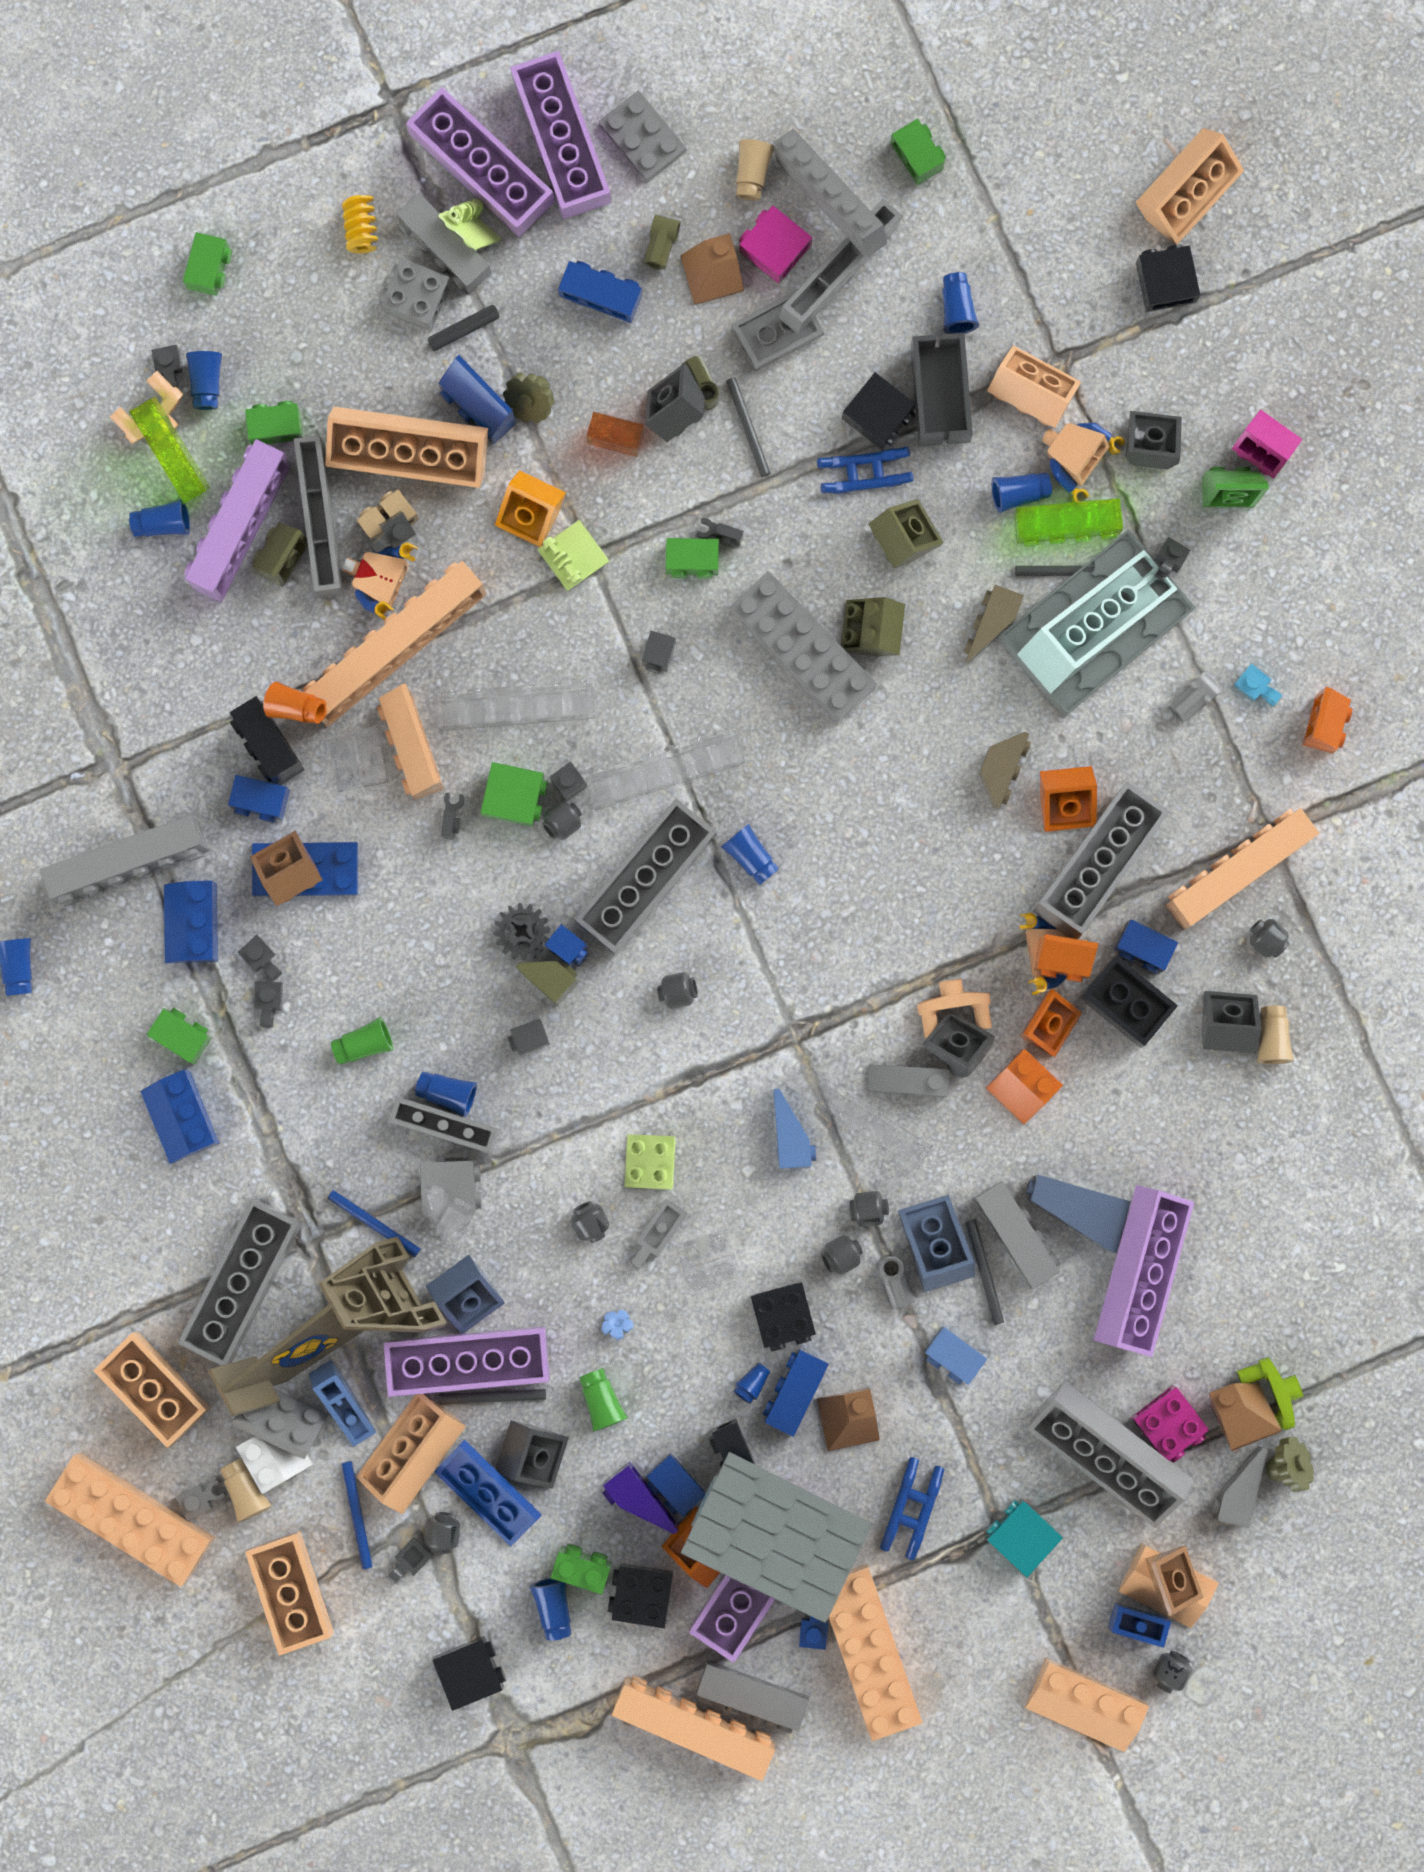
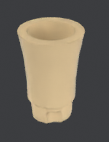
(752, 168)
(1274, 1036)
(243, 1491)

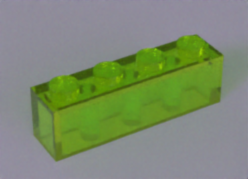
(169, 449)
(1068, 521)

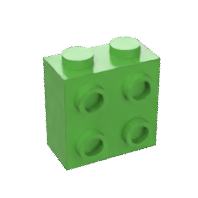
(514, 794)
(581, 1569)

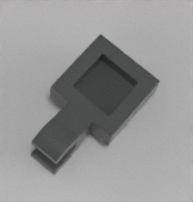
(167, 363)
(395, 531)
(726, 534)
(1171, 558)
(450, 823)
(259, 956)
(268, 997)
(411, 1559)

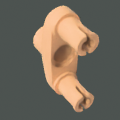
(171, 398)
(953, 996)

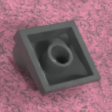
(1154, 440)
(959, 1044)

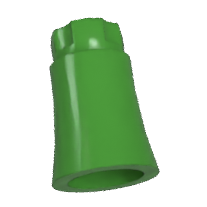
(363, 1042)
(601, 1400)

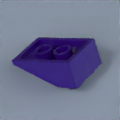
(633, 1495)

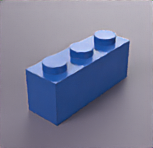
(600, 291)
(795, 1392)

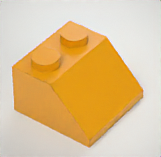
(529, 508)

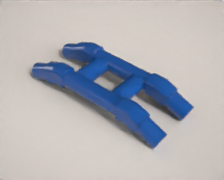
(851, 463)
(897, 1517)

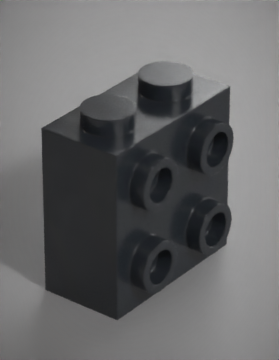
(1167, 277)
(879, 411)
(783, 1316)
(730, 1439)
(640, 1595)
(469, 1672)

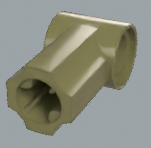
(663, 234)
(704, 380)

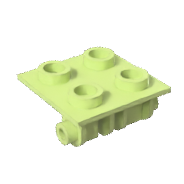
(466, 223)
(573, 555)
(650, 1161)

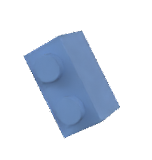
(955, 1356)

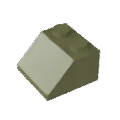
(905, 533)
(280, 553)
(550, 978)

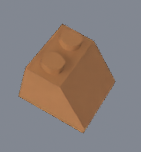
(285, 868)

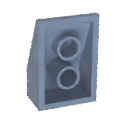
(937, 1243)

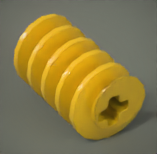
(358, 222)

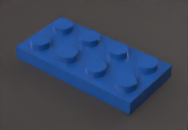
(335, 862)
(487, 1493)

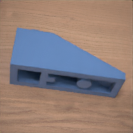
(792, 1141)
(341, 1402)

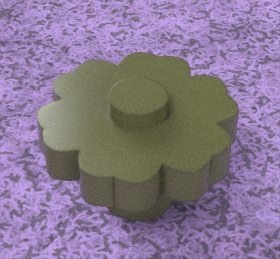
(529, 397)
(1291, 1465)

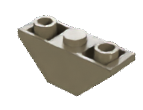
(1001, 767)

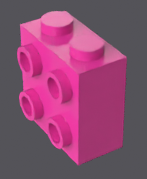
(775, 244)
(1266, 444)
(1170, 1424)

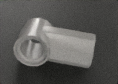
(1199, 693)
(895, 1284)

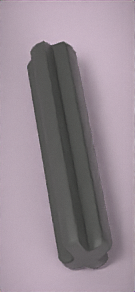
(463, 327)

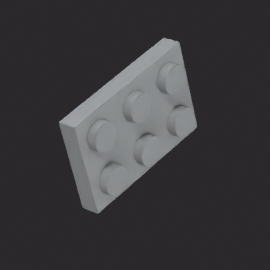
(642, 136)
(768, 337)
(286, 1424)

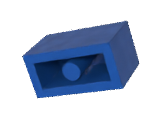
(258, 798)
(1145, 946)
(567, 947)
(675, 1485)
(1139, 1624)

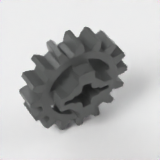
(513, 940)

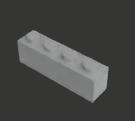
(446, 246)
(444, 1125)
(1017, 1234)
(753, 1696)

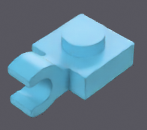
(1254, 684)

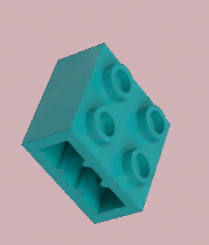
(1023, 1536)

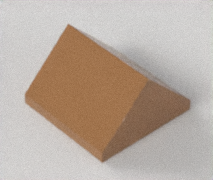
(1174, 1580)

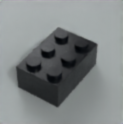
(265, 742)
(1128, 1001)

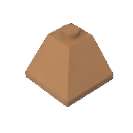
(712, 269)
(1243, 1414)
(848, 1419)

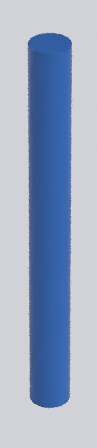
(372, 1222)
(357, 1516)

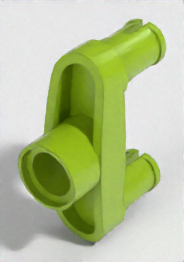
(1283, 1390)

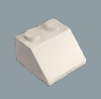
(269, 1463)

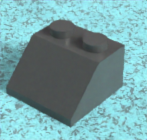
(674, 404)
(1230, 1022)
(531, 1454)

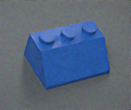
(476, 400)
(191, 922)
(179, 1116)

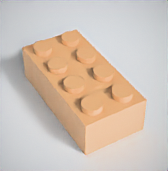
(152, 1389)
(289, 1593)

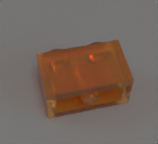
(615, 434)

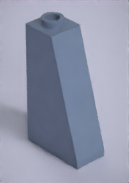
(1084, 1210)

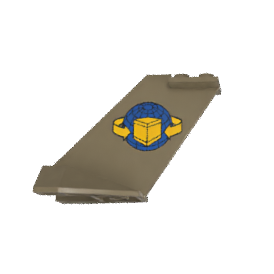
(361, 1296)

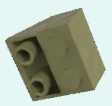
(873, 626)

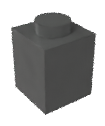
(658, 652)
(568, 781)
(528, 1037)

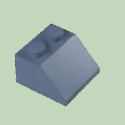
(465, 1294)

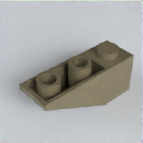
(999, 615)

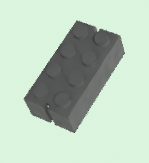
(941, 389)

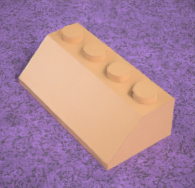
(1190, 185)
(410, 743)
(410, 1452)
(1087, 1705)

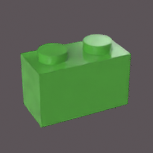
(918, 151)
(207, 264)
(274, 423)
(692, 557)
(179, 1035)

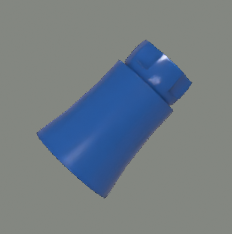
(958, 304)
(204, 378)
(1020, 490)
(161, 520)
(751, 854)
(16, 966)
(447, 1092)
(552, 1608)

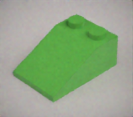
(1232, 488)

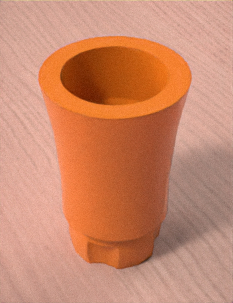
(293, 704)

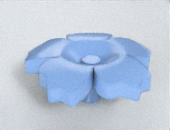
(616, 1324)

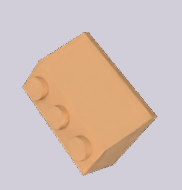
(1033, 386)
(1140, 1587)

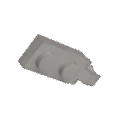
(658, 1232)

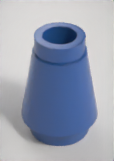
(751, 1384)

